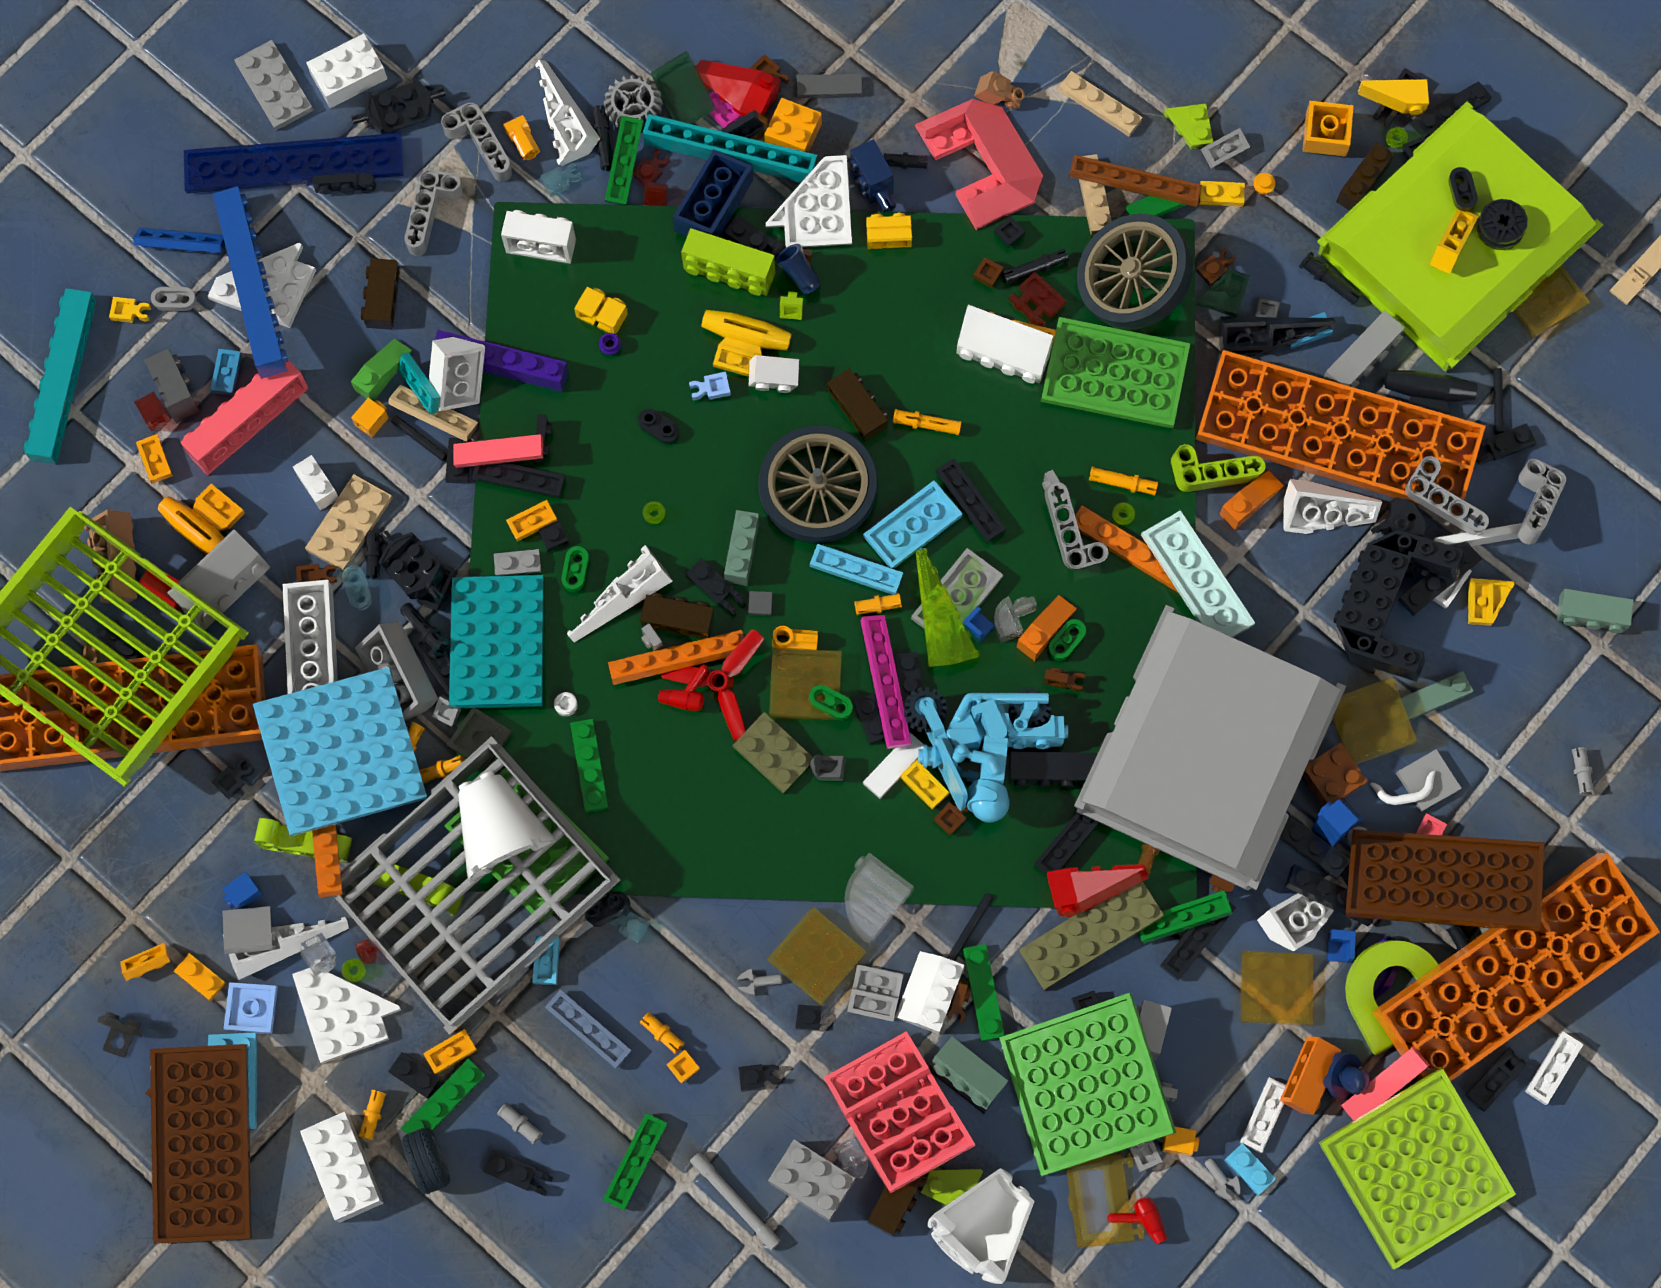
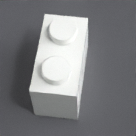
(773, 373)
(316, 482)

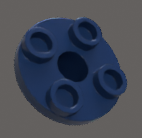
(1346, 1076)

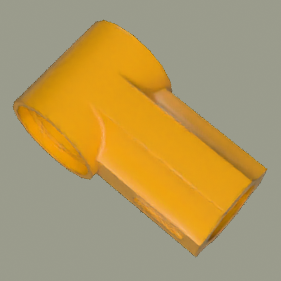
(520, 133)
(797, 639)

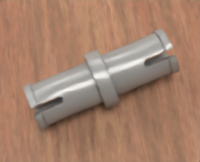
(1583, 771)
(520, 1123)

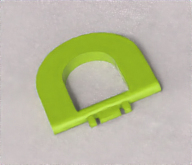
(1362, 978)

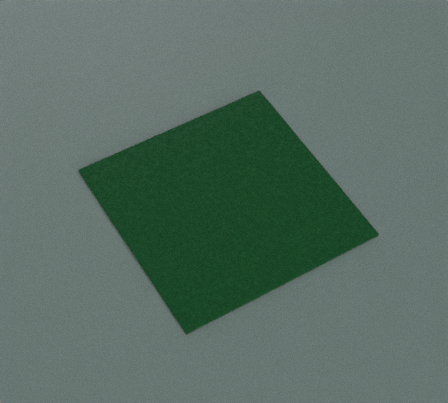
(680, 799)

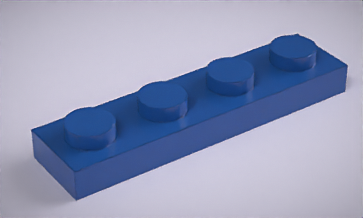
(179, 240)

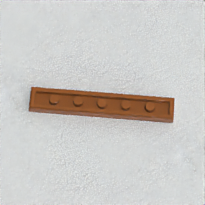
(1135, 180)

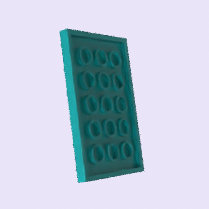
(496, 641)

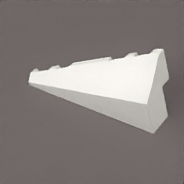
(571, 129)
(285, 942)

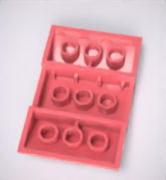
(898, 1112)

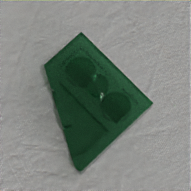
(1226, 294)

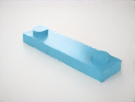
(856, 569)

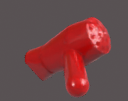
(688, 698)
(1147, 1215)

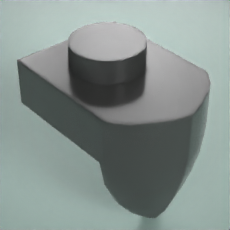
(828, 767)

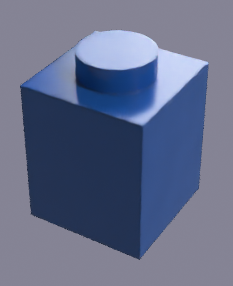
(241, 892)

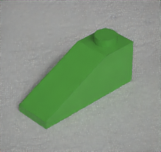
(379, 370)

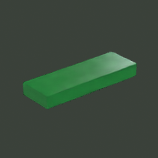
(1153, 206)

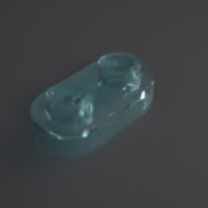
(356, 589)

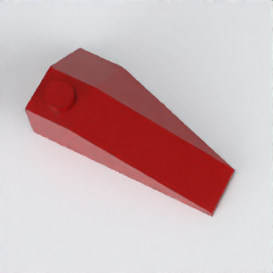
(740, 86)
(1079, 891)

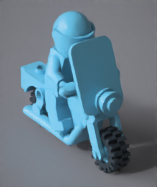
(986, 719)

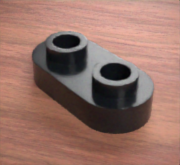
(1462, 190)
(657, 426)
(607, 910)

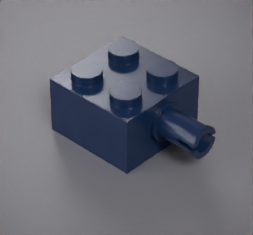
(872, 174)

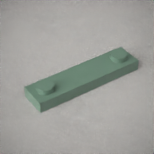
(1436, 695)

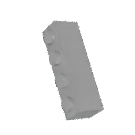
(1365, 351)

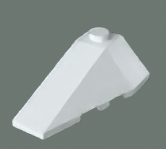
(1318, 506)
(1296, 919)

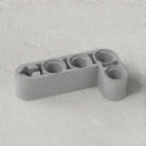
(483, 143)
(427, 212)
(1548, 485)
(1448, 499)
(1070, 524)

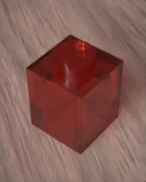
(152, 411)

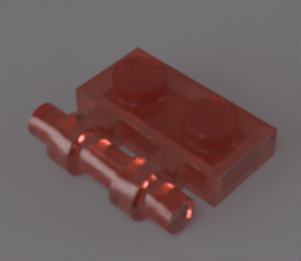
(1042, 295)

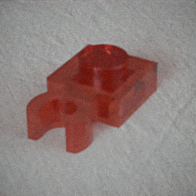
(650, 170)

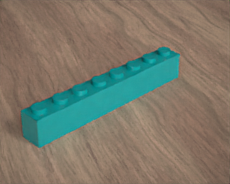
(701, 141)
(60, 376)

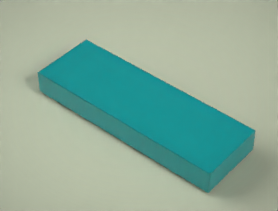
(419, 383)

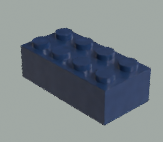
(713, 195)

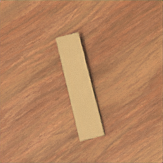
(1639, 273)

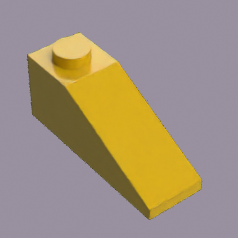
(1400, 95)
(1453, 240)

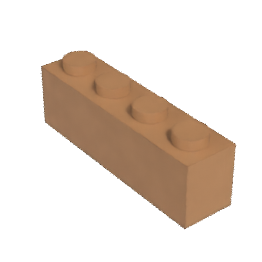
(121, 526)

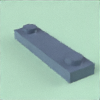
(588, 1029)

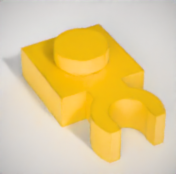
(126, 309)

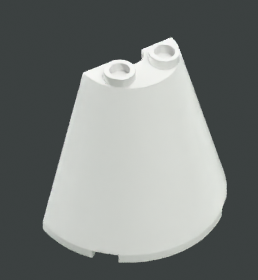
(496, 824)
(984, 1226)

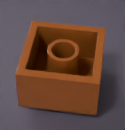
(1333, 776)

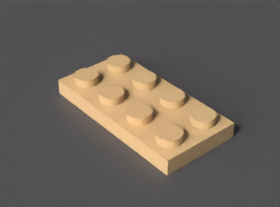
(348, 523)

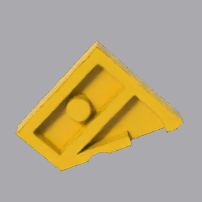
(1486, 600)

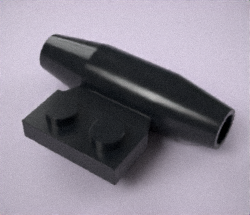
(1430, 389)

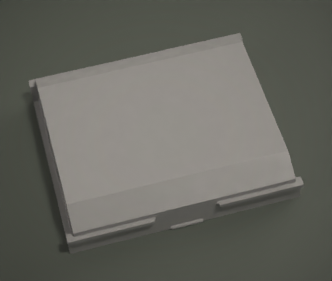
(1209, 749)

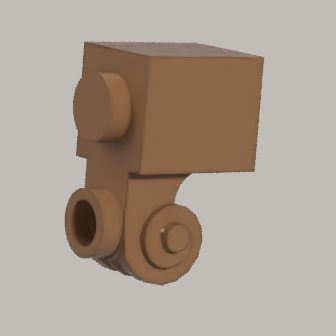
(996, 88)

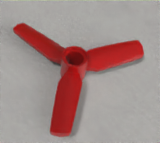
(731, 666)

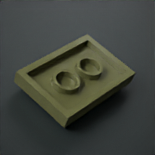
(773, 752)

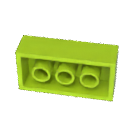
(728, 262)

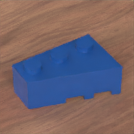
(1335, 821)

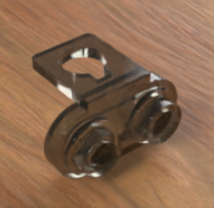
(129, 1030)

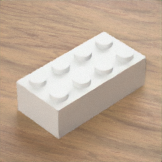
(341, 1167)

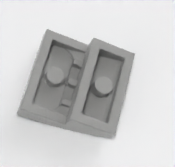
(875, 992)

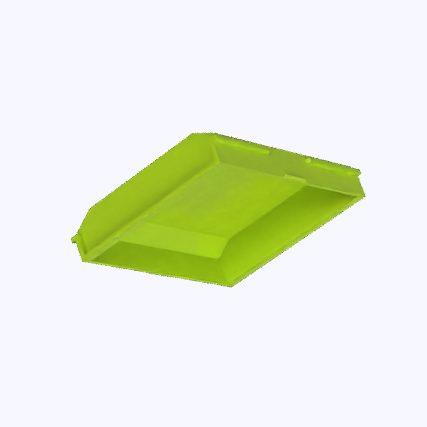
(1394, 232)

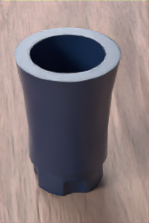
(798, 268)

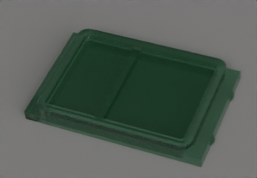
(683, 89)

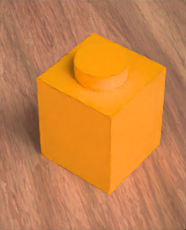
(370, 417)
(1181, 1142)

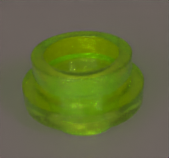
(1396, 132)
(651, 506)
(1123, 507)
(350, 964)

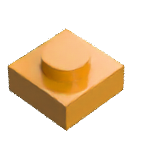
(683, 1066)

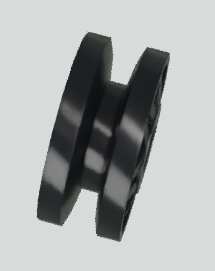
(1500, 236)

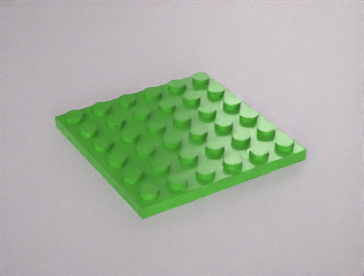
(1087, 1084)

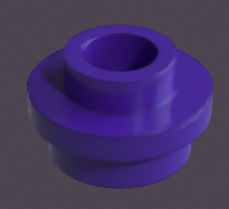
(606, 338)

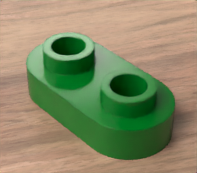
(575, 570)
(1066, 640)
(832, 701)

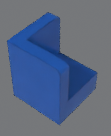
(977, 625)
(1341, 946)

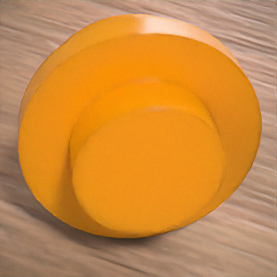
(1264, 183)

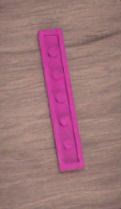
(885, 681)

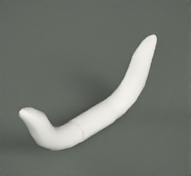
(1406, 798)

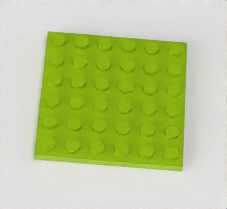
(1417, 1168)

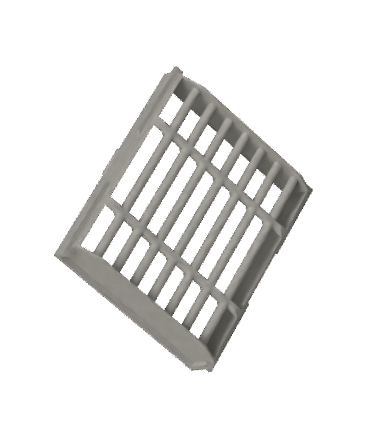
(376, 852)

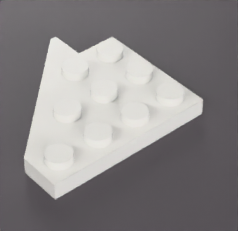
(818, 207)
(286, 279)
(341, 1014)

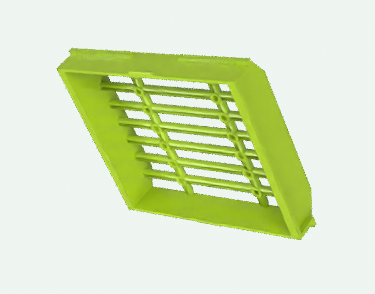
(23, 588)

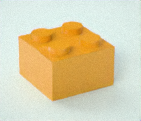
(793, 126)
(1328, 128)

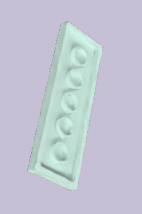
(1197, 576)

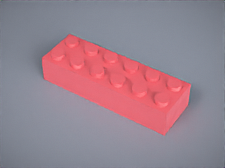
(242, 417)

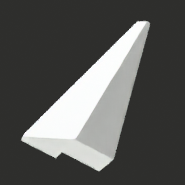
(641, 579)

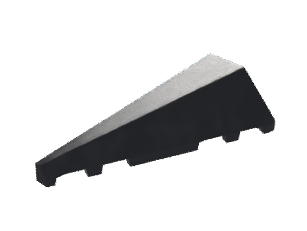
(1264, 334)

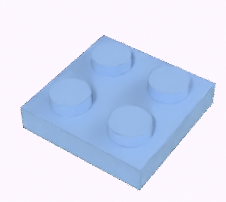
(250, 1008)

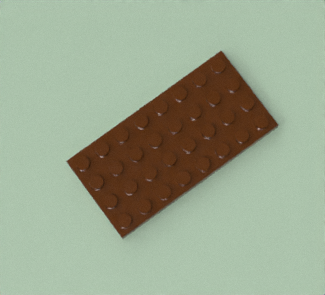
(1445, 880)
(200, 1143)

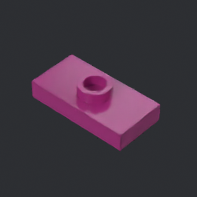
(724, 112)

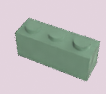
(741, 547)
(1594, 610)
(968, 1073)

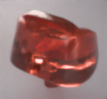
(366, 951)

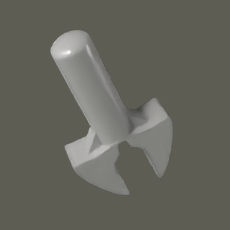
(757, 981)
(1222, 1180)

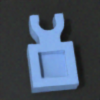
(714, 386)

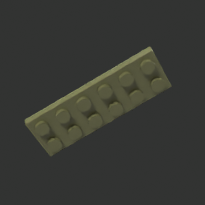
(1090, 935)

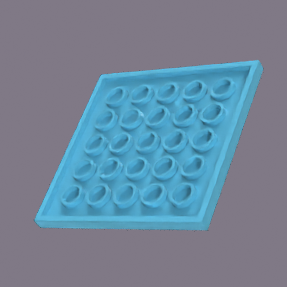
(339, 751)

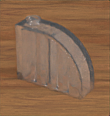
(873, 897)

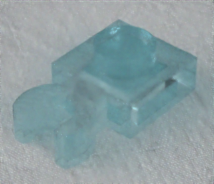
(558, 181)
(631, 926)

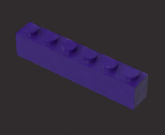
(519, 364)

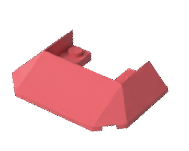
(1013, 170)

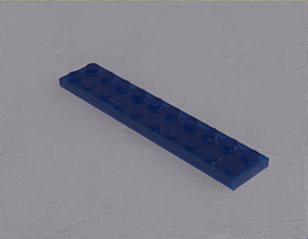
(291, 162)

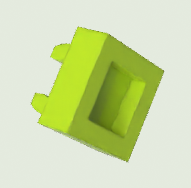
(791, 306)

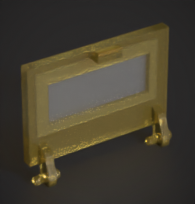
(1095, 1192)

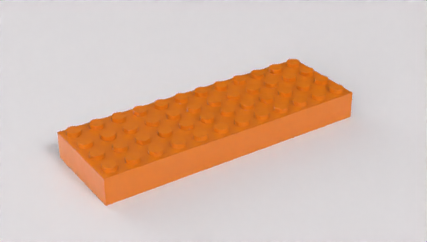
(1335, 429)
(217, 717)
(1518, 975)

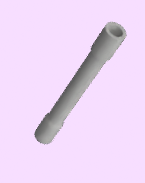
(762, 1230)

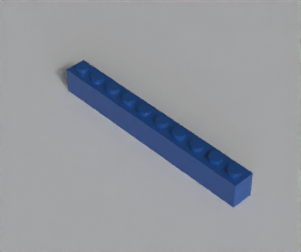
(249, 282)

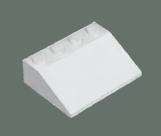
(1004, 345)

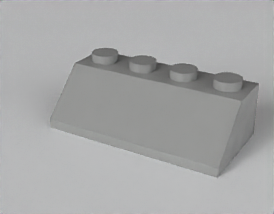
(221, 576)
(391, 648)

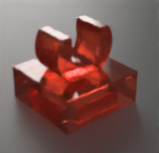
(655, 194)

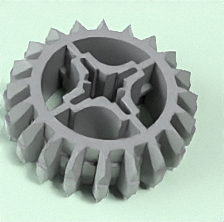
(632, 91)

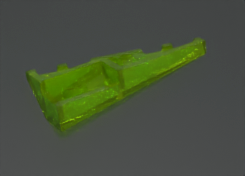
(944, 631)

